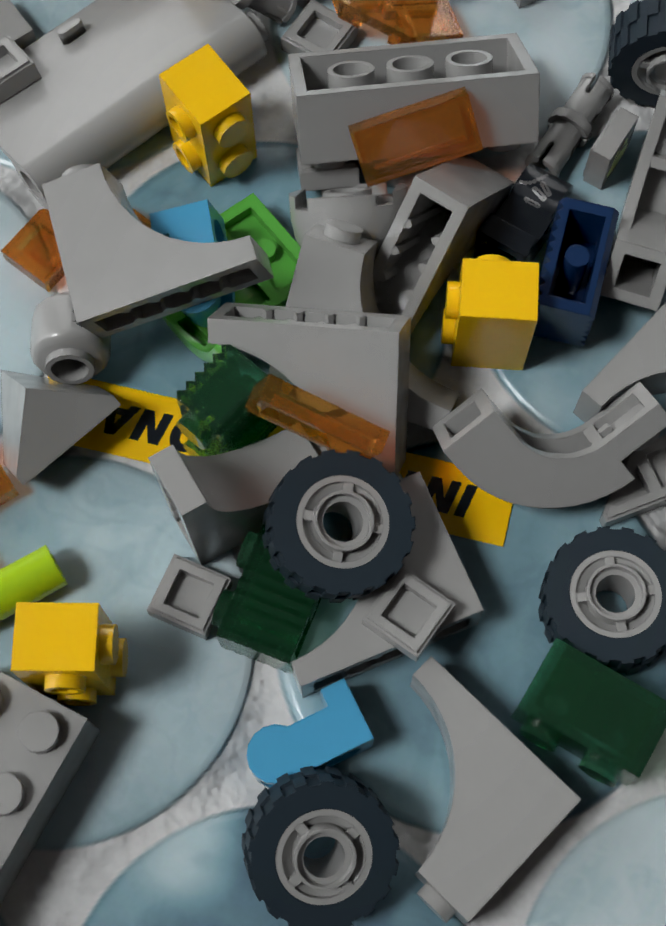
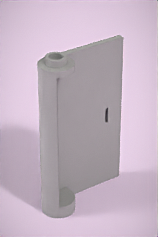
(103, 81)

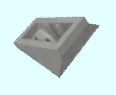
(46, 419)

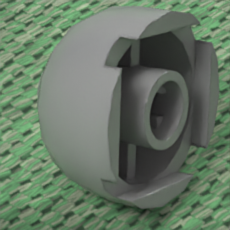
(360, 205)

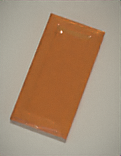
(416, 137)
(315, 418)

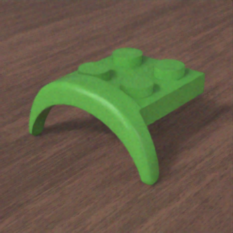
(241, 220)

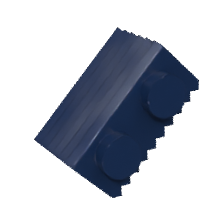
(574, 270)

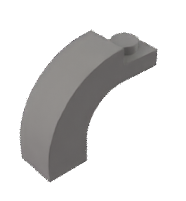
(638, 248)
(550, 468)

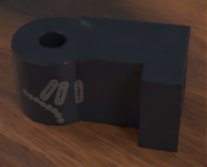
(524, 216)

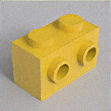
(209, 116)
(491, 312)
(68, 651)

